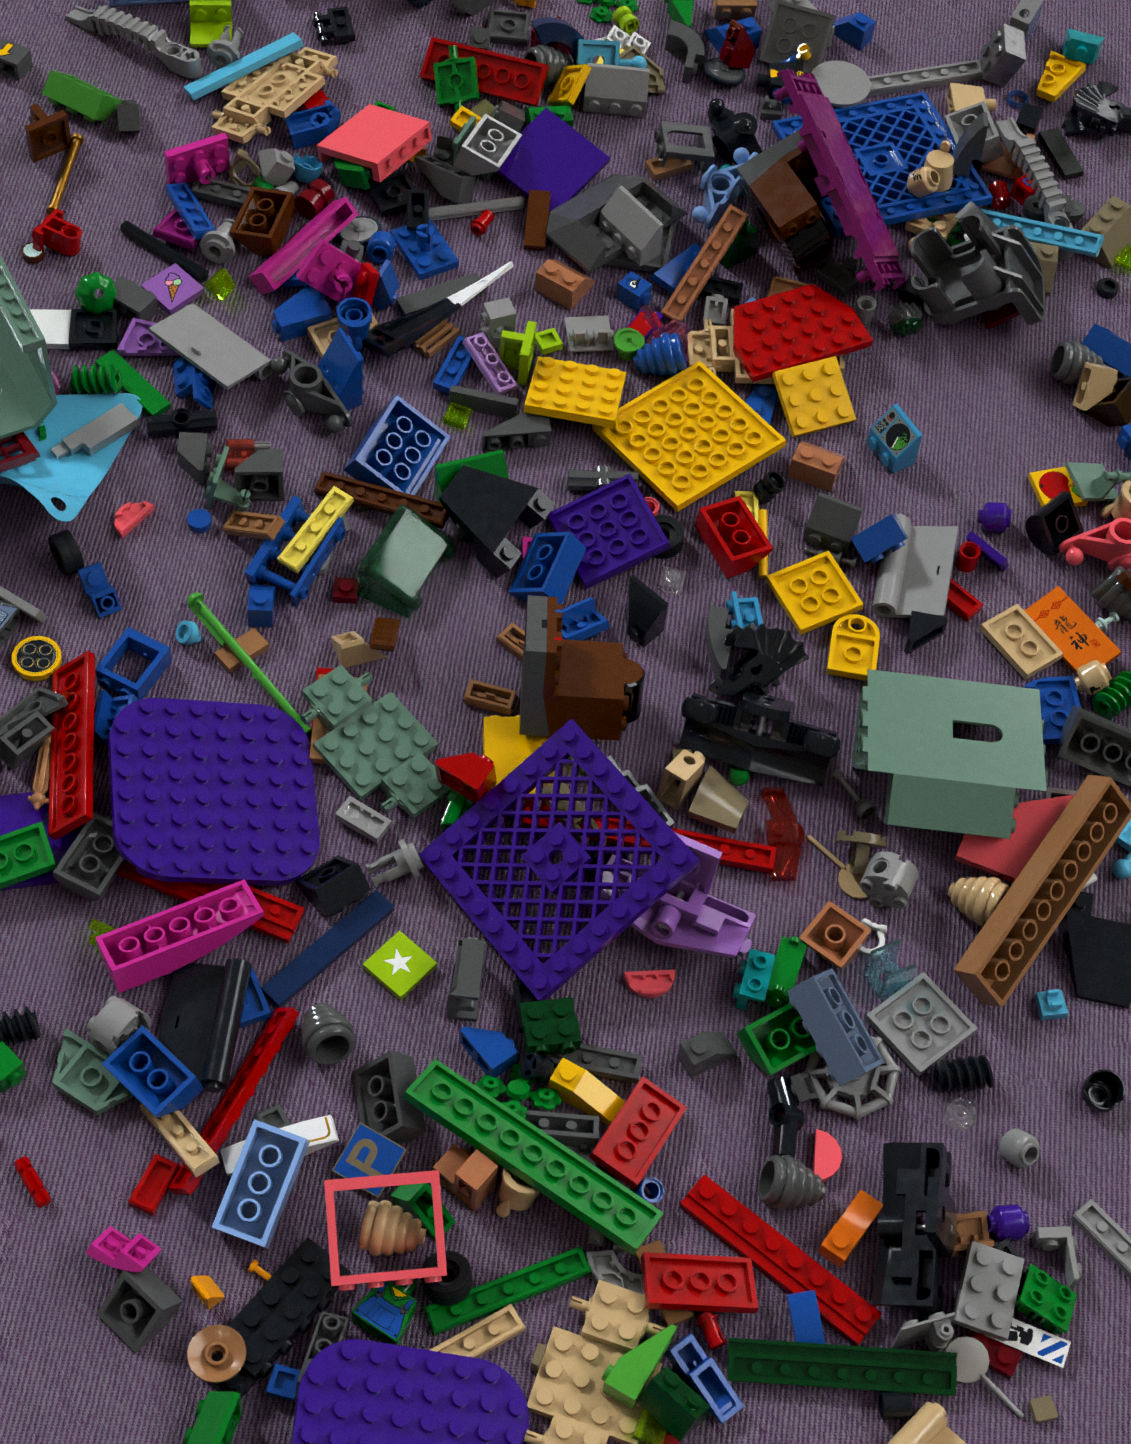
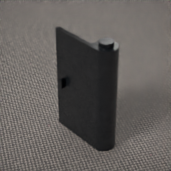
(205, 1018)

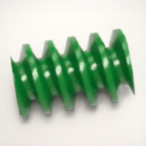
(95, 380)
(1115, 697)

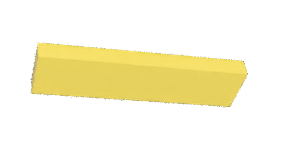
(315, 529)

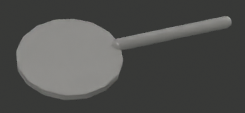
(973, 1363)

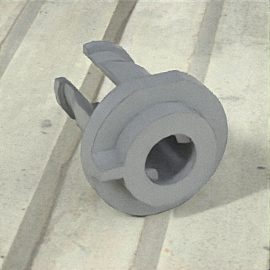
(224, 52)
(219, 244)
(406, 859)

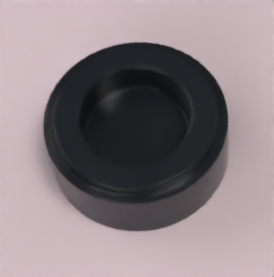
(1107, 288)

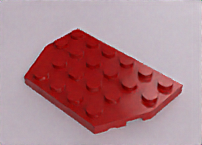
(794, 331)

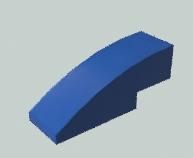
(704, 1377)

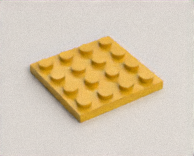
(575, 392)

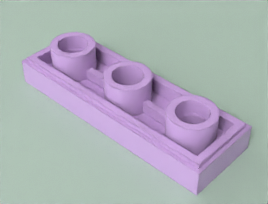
(489, 363)

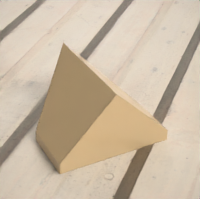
(353, 650)

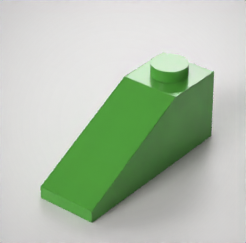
(634, 1369)

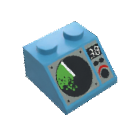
(895, 439)

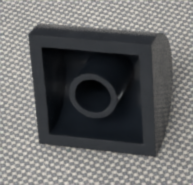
(1054, 524)

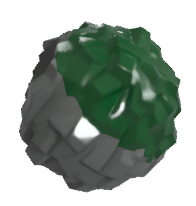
(905, 319)

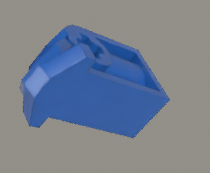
(312, 124)

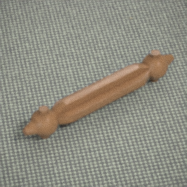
(41, 776)

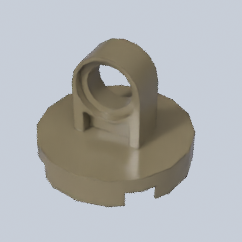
(860, 843)

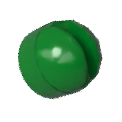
(738, 776)

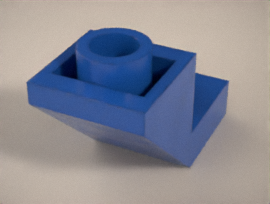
(97, 589)

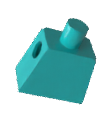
(1082, 46)

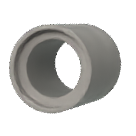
(865, 309)

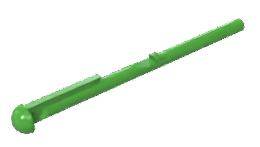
(196, 604)

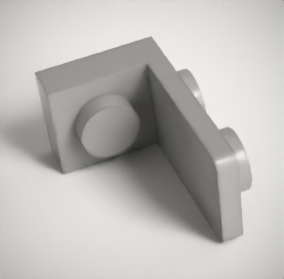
(1054, 1237)

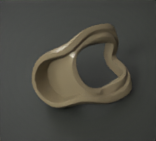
(239, 163)

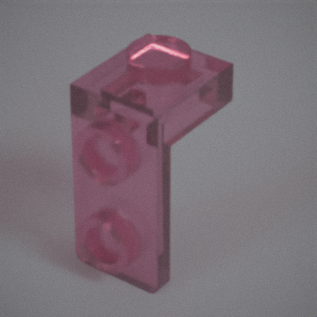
(654, 322)

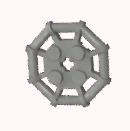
(857, 1088)

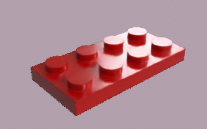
(638, 1132)
(699, 1283)

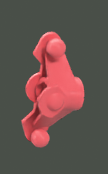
(1107, 542)

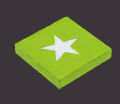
(399, 965)

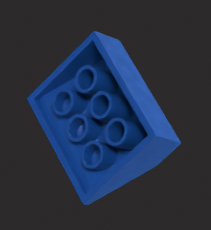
(398, 449)

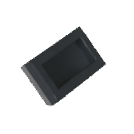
(923, 629)

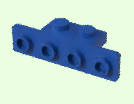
(191, 379)

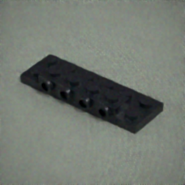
(281, 1313)

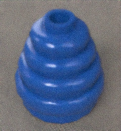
(661, 356)

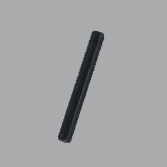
(164, 251)

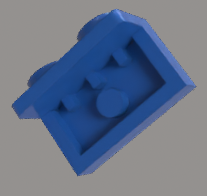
(582, 621)
(106, 711)

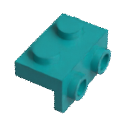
(756, 978)

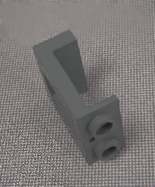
(702, 152)

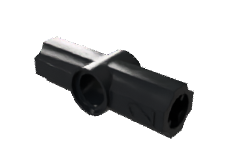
(181, 421)

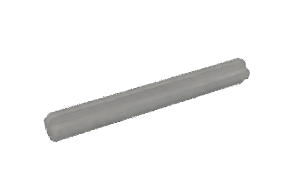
(476, 208)

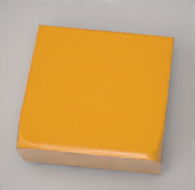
(206, 1290)

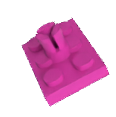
(197, 160)
(330, 271)

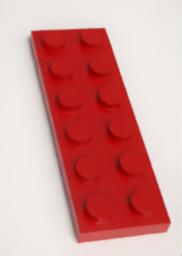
(497, 73)

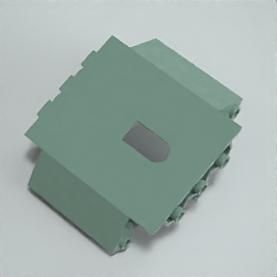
(942, 779)

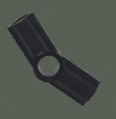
(784, 1116)

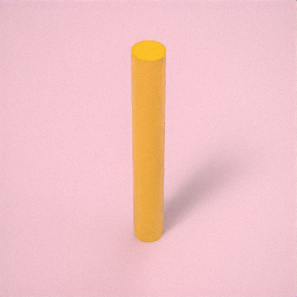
(763, 523)

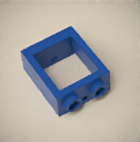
(143, 646)

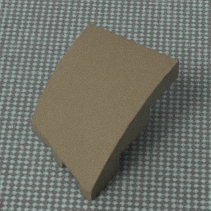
(718, 802)

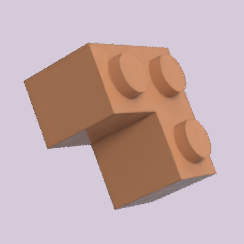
(467, 1175)

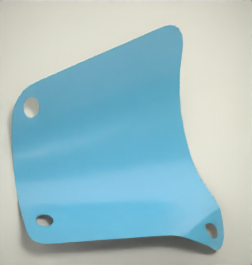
(74, 475)

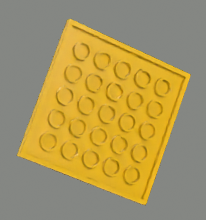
(690, 436)

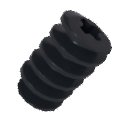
(19, 1025)
(961, 1072)

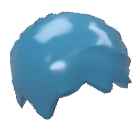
(306, 168)

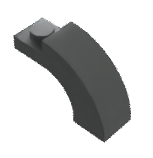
(688, 45)

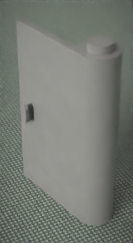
(211, 346)
(909, 575)

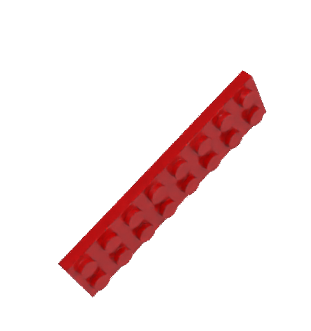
(72, 747)

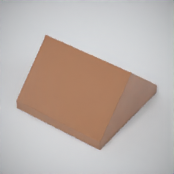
(835, 935)

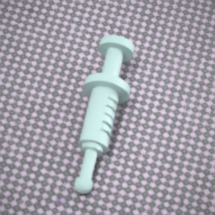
(1102, 623)

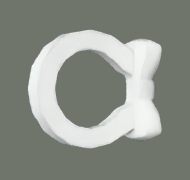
(880, 929)

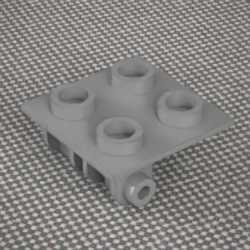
(589, 333)
(935, 1331)

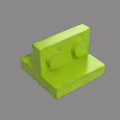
(518, 351)

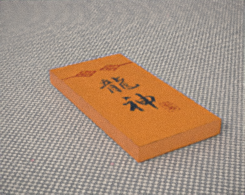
(1072, 630)

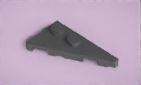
(39, 700)

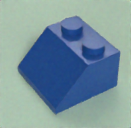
(718, 34)
(880, 538)

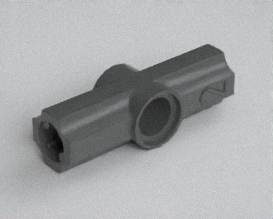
(592, 480)

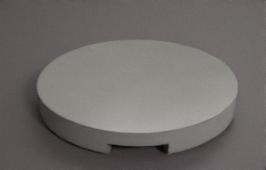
(842, 83)

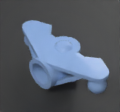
(720, 189)

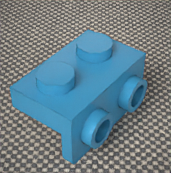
(743, 611)

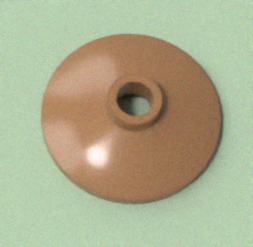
(215, 1340)

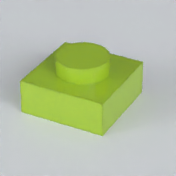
(548, 341)

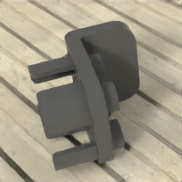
(978, 273)

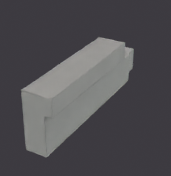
(98, 432)

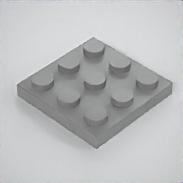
(921, 1024)

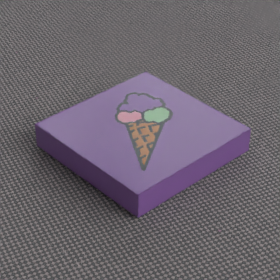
(173, 288)

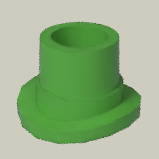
(628, 342)

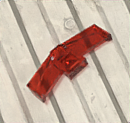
(783, 833)

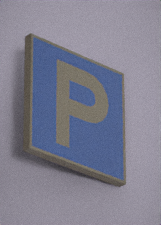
(369, 1155)

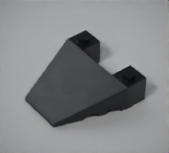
(487, 509)
(1097, 954)

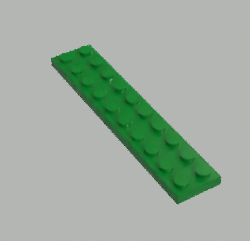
(534, 1156)

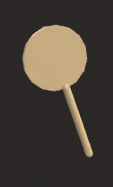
(847, 881)

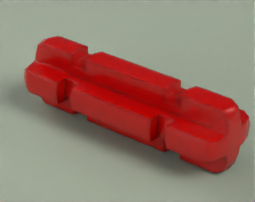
(32, 1182)

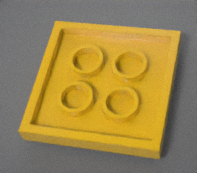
(813, 396)
(814, 592)

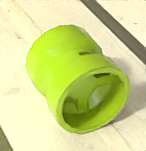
(625, 20)

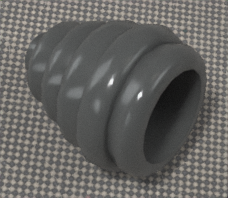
(553, 58)
(1069, 361)
(1113, 595)
(326, 1035)
(789, 1184)

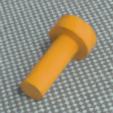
(255, 1268)

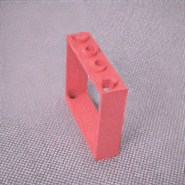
(377, 1279)

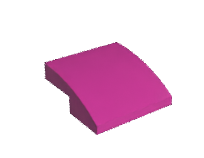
(121, 1252)

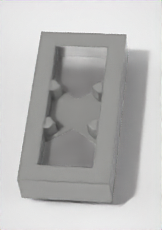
(363, 819)

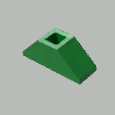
(353, 174)

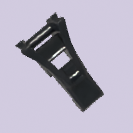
(1095, 114)
(767, 657)

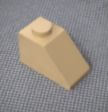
(1094, 385)

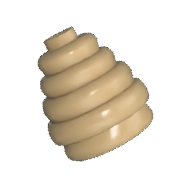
(977, 897)
(389, 1230)

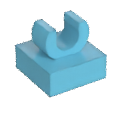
(1051, 1004)

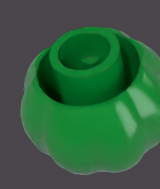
(86, 293)

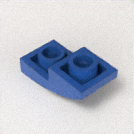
(805, 1317)

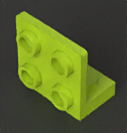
(208, 21)

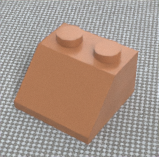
(562, 283)
(816, 465)

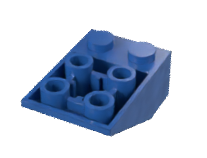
(343, 369)

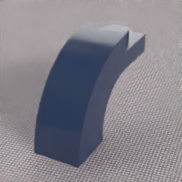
(557, 30)

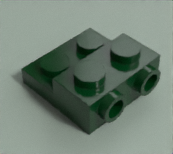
(550, 1026)

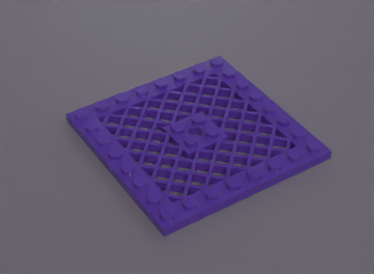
(620, 911)

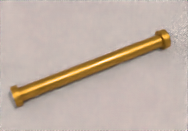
(76, 141)

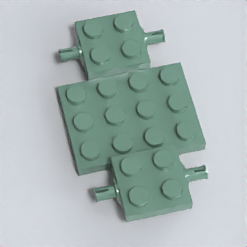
(374, 743)

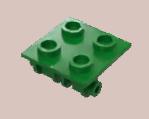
(1048, 1299)

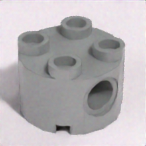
(889, 880)
(116, 1024)

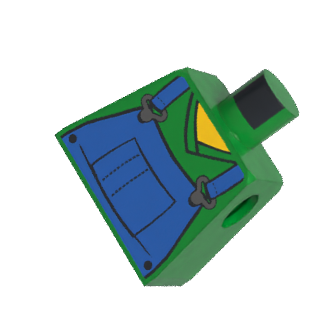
(386, 1312)

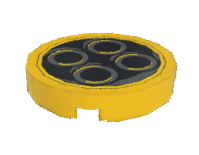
(36, 658)

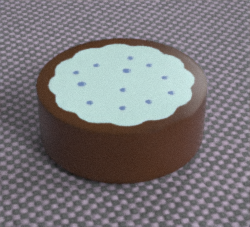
(31, 255)

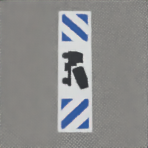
(1037, 1342)

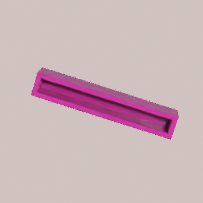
(298, 248)

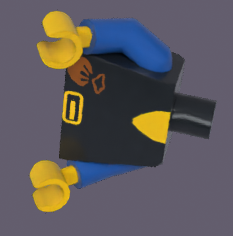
(775, 82)

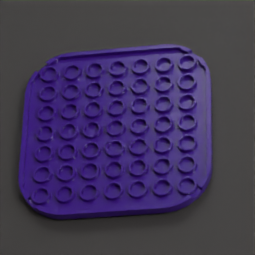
(212, 792)
(406, 1396)

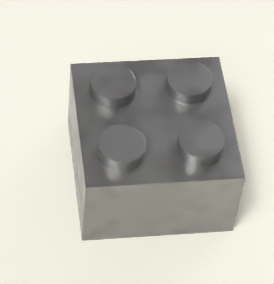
(1003, 55)

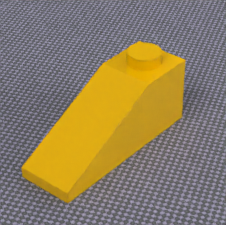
(585, 1091)

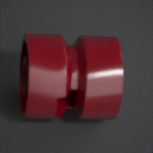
(314, 198)

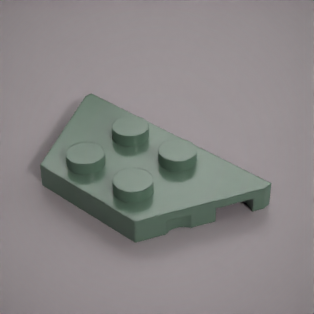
(85, 1078)

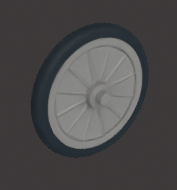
(360, 229)

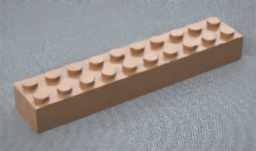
(1044, 891)

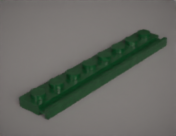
(842, 1366)

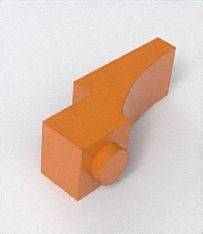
(850, 1228)

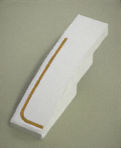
(318, 1131)

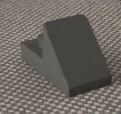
(444, 149)

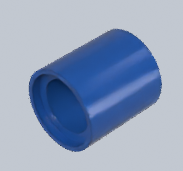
(655, 1188)

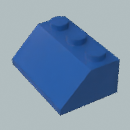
(1111, 347)
(548, 566)
(153, 1074)

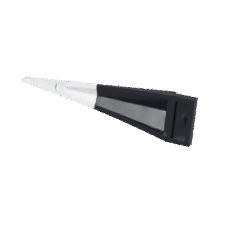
(404, 331)

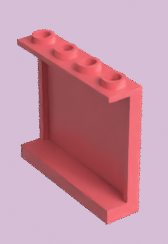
(377, 140)

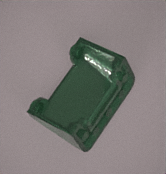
(402, 561)

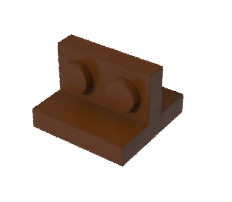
(46, 133)

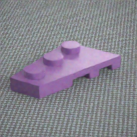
(140, 342)

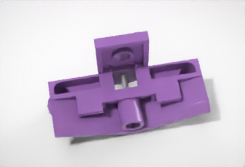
(688, 914)

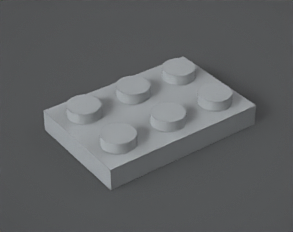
(988, 1290)

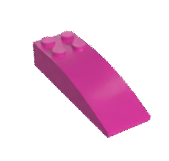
(177, 935)

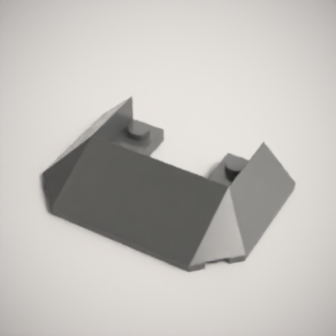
(576, 222)

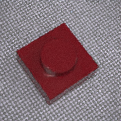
(345, 590)

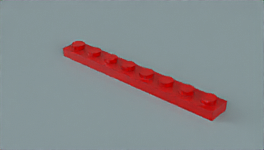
(239, 1092)

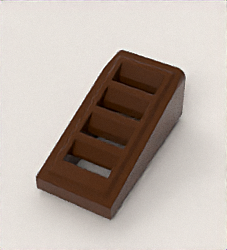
(385, 634)

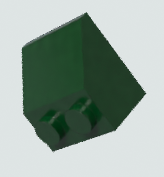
(674, 1404)

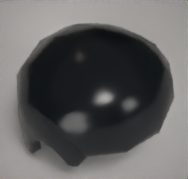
(1103, 1090)

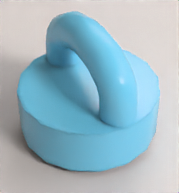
(187, 633)

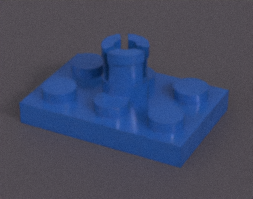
(425, 250)

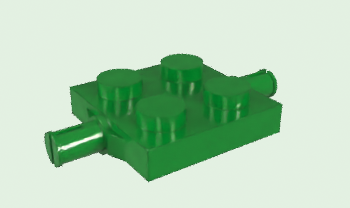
(456, 80)

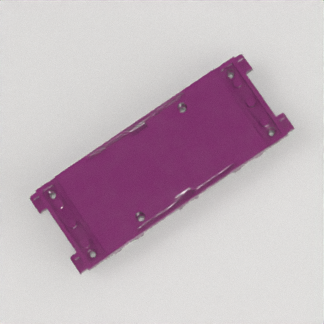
(842, 179)

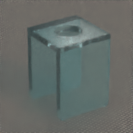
(883, 961)

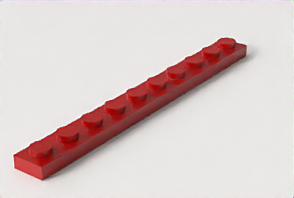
(735, 852)

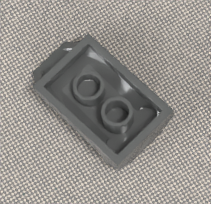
(90, 860)

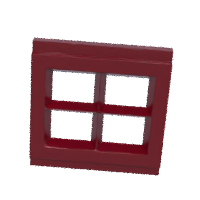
(23, 444)

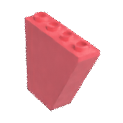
(1008, 857)

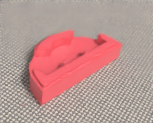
(130, 516)
(649, 983)
(826, 1155)

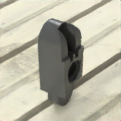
(1073, 209)

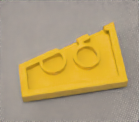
(1058, 76)

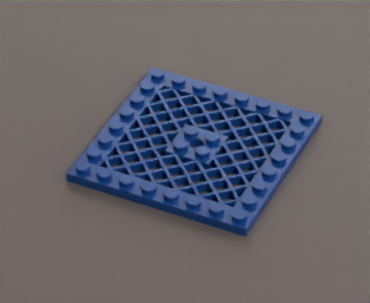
(893, 166)

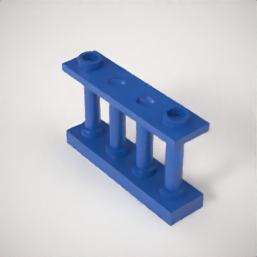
(270, 550)

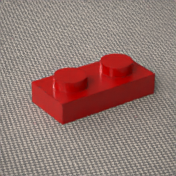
(366, 283)

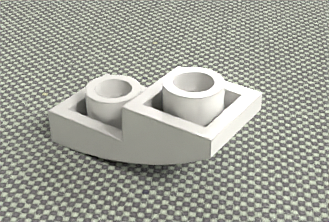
(626, 40)

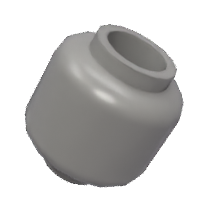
(1019, 1148)

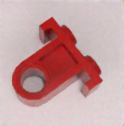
(57, 234)

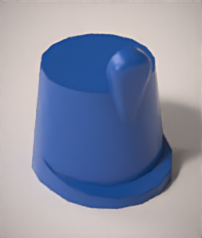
(355, 318)

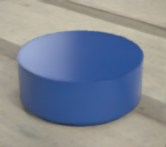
(199, 520)

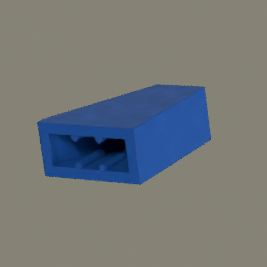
(299, 312)

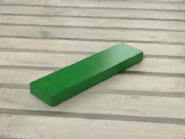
(133, 383)

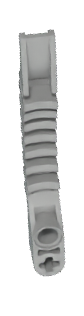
(175, 56)
(1029, 157)

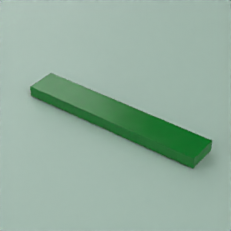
(510, 1290)

